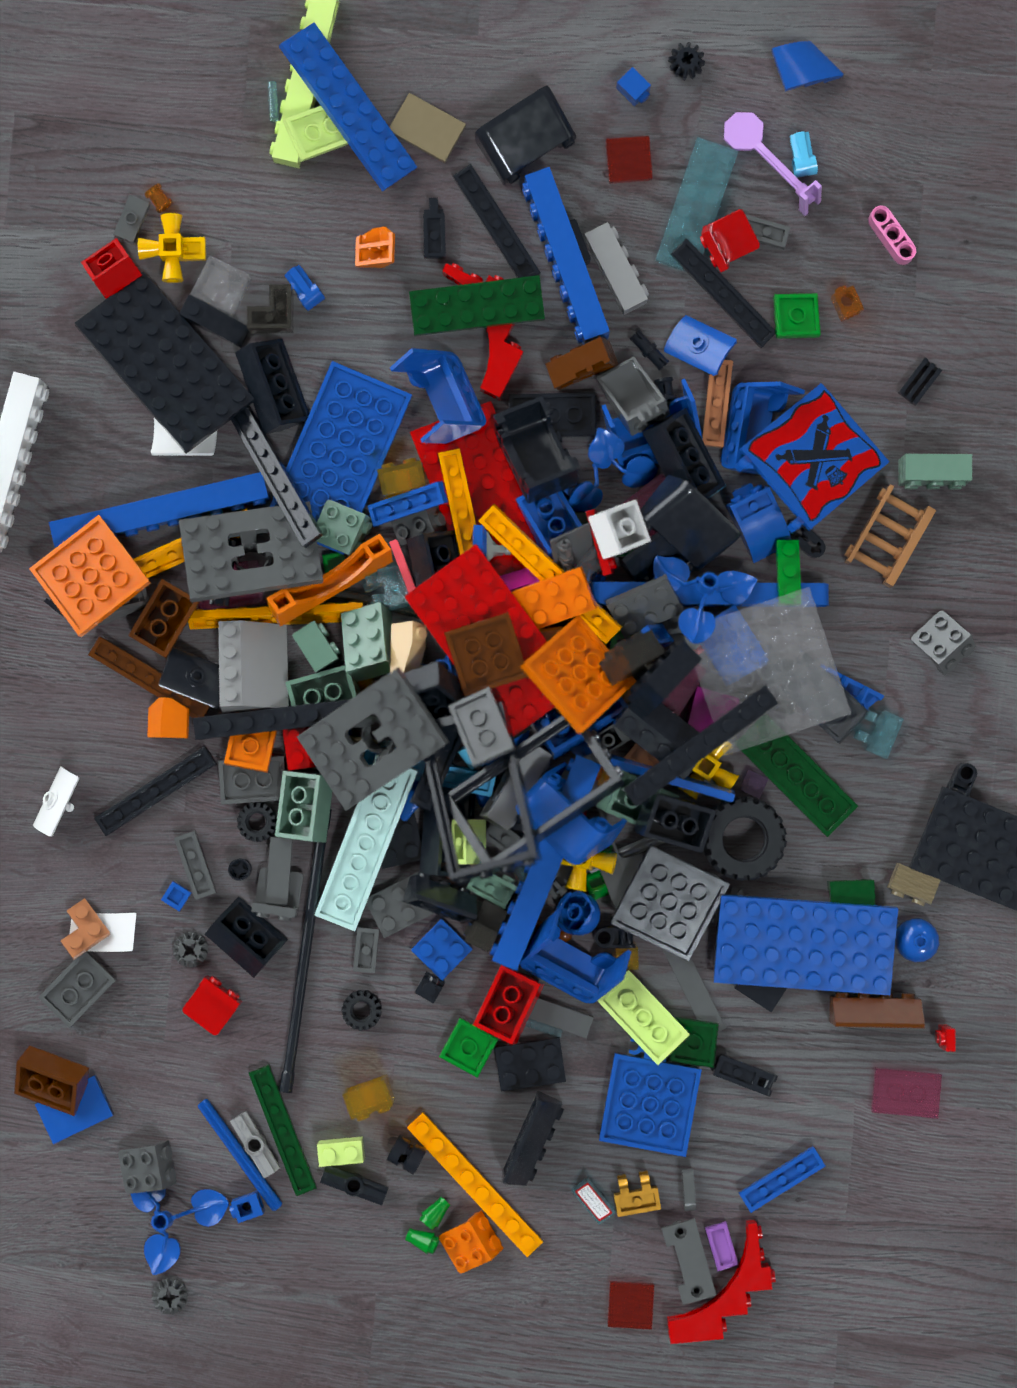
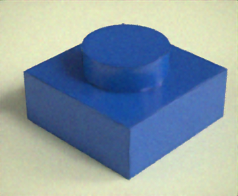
(176, 896)

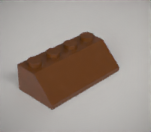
(876, 1011)

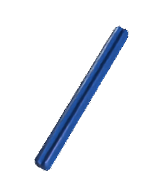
(239, 1154)

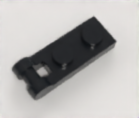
(744, 1075)

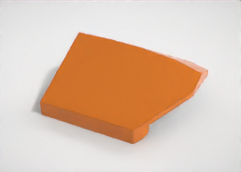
(375, 248)
(168, 719)

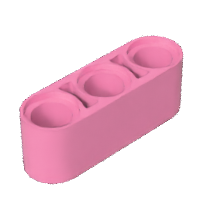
(891, 224)

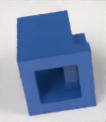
(242, 1214)

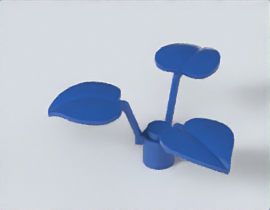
(602, 453)
(694, 623)
(164, 1251)

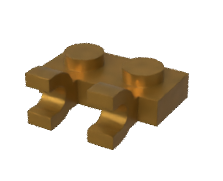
(636, 1200)

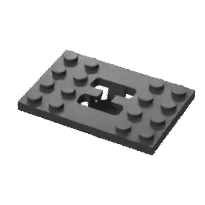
(210, 557)
(401, 718)

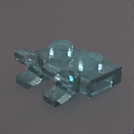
(392, 585)
(883, 735)

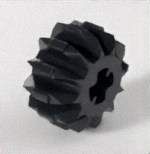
(683, 68)

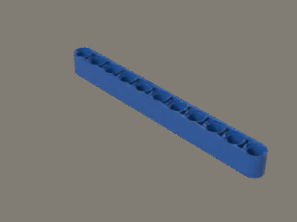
(690, 595)

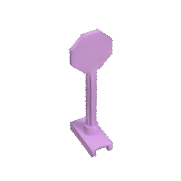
(745, 133)

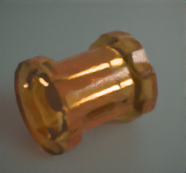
(158, 198)

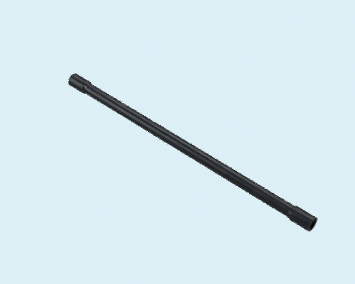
(288, 1073)

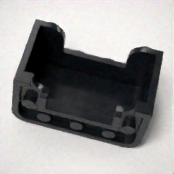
(535, 450)

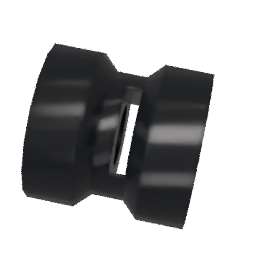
(240, 869)

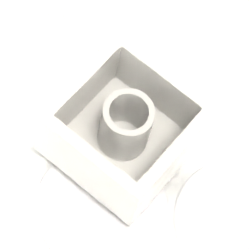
(619, 529)

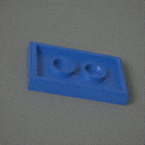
(92, 1110)

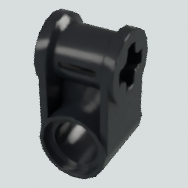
(960, 784)
(616, 938)

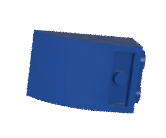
(758, 520)

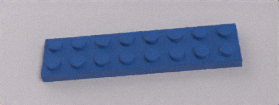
(348, 106)

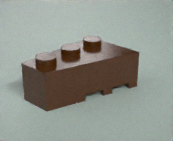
(581, 363)

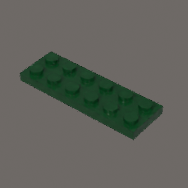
(477, 305)
(802, 782)

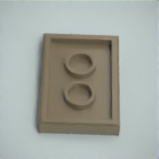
(427, 128)

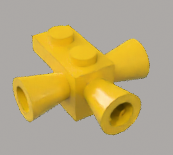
(173, 248)
(709, 769)
(577, 878)

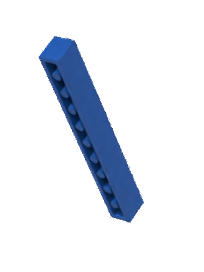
(170, 508)
(541, 876)

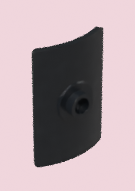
(191, 677)

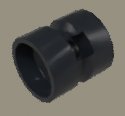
(406, 1154)

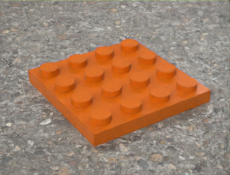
(90, 576)
(571, 674)

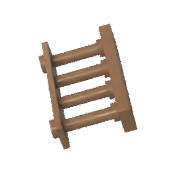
(900, 554)

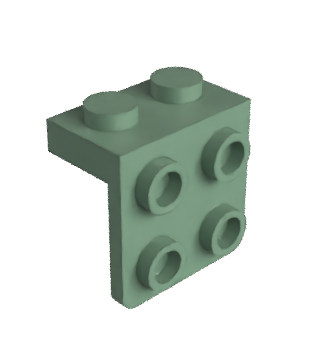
(343, 527)
(494, 889)

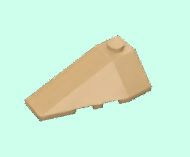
(407, 645)

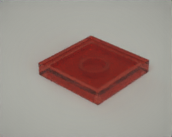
(629, 159)
(630, 1305)

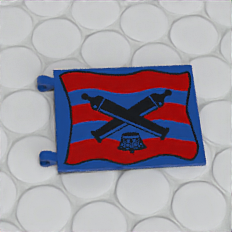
(813, 457)

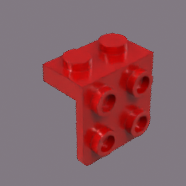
(729, 239)
(212, 1005)

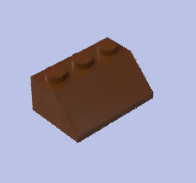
(163, 618)
(51, 1080)

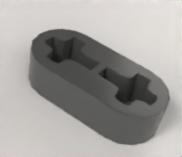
(688, 1189)

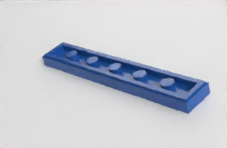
(688, 783)

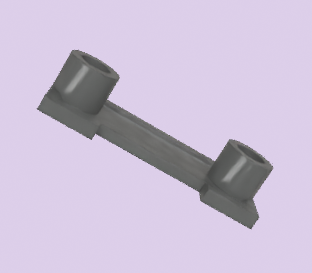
(691, 1260)

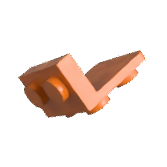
(471, 1243)

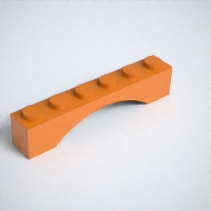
(364, 561)

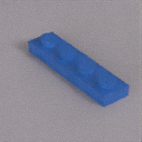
(408, 503)
(781, 1179)

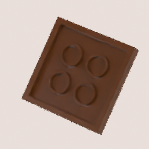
(486, 654)

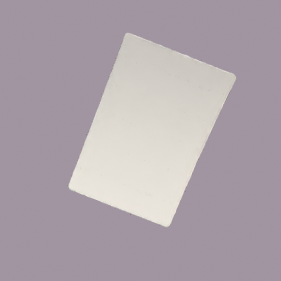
(121, 929)

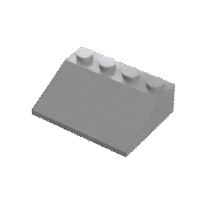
(252, 666)

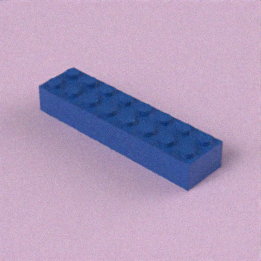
(565, 255)

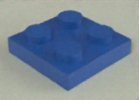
(441, 949)

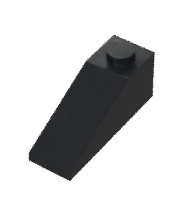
(213, 321)

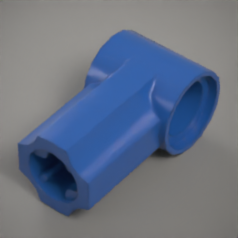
(307, 291)

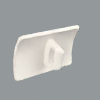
(165, 445)
(56, 801)

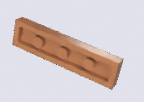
(717, 406)

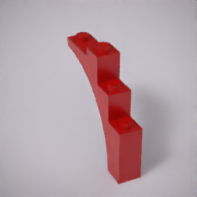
(502, 356)
(751, 1275)

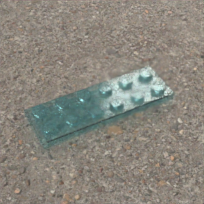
(697, 198)

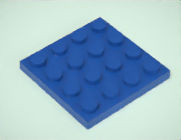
(650, 1105)

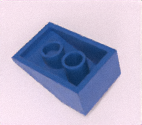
(548, 519)

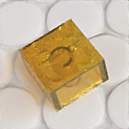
(401, 478)
(369, 1097)

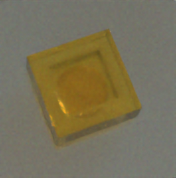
(633, 961)

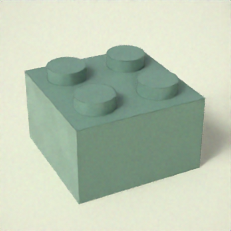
(316, 647)

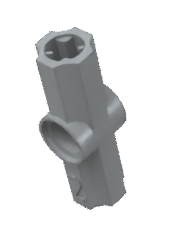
(262, 1157)

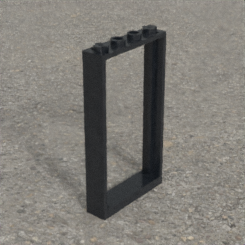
(556, 822)
(505, 864)

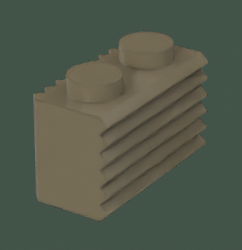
(913, 884)

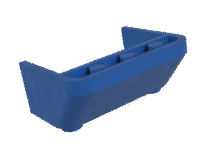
(448, 391)
(750, 414)
(637, 444)
(578, 838)
(570, 968)

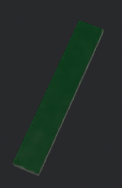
(282, 1130)

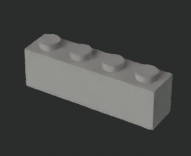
(615, 268)
(501, 806)

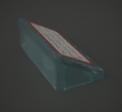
(593, 1200)

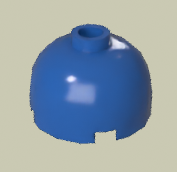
(578, 913)
(917, 940)

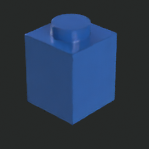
(634, 87)

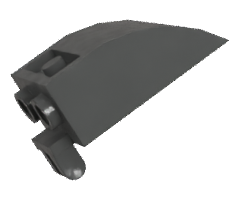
(633, 396)

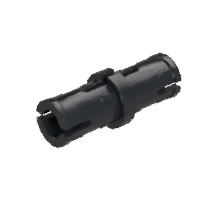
(649, 350)

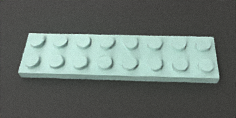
(363, 852)

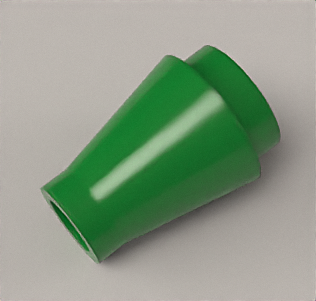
(434, 1214)
(423, 1240)

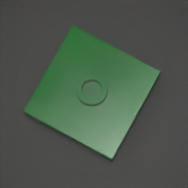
(796, 315)
(468, 1047)

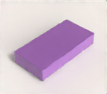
(721, 1246)

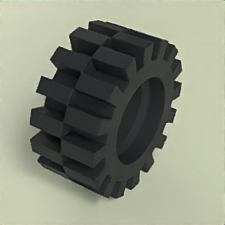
(247, 812)
(375, 1010)

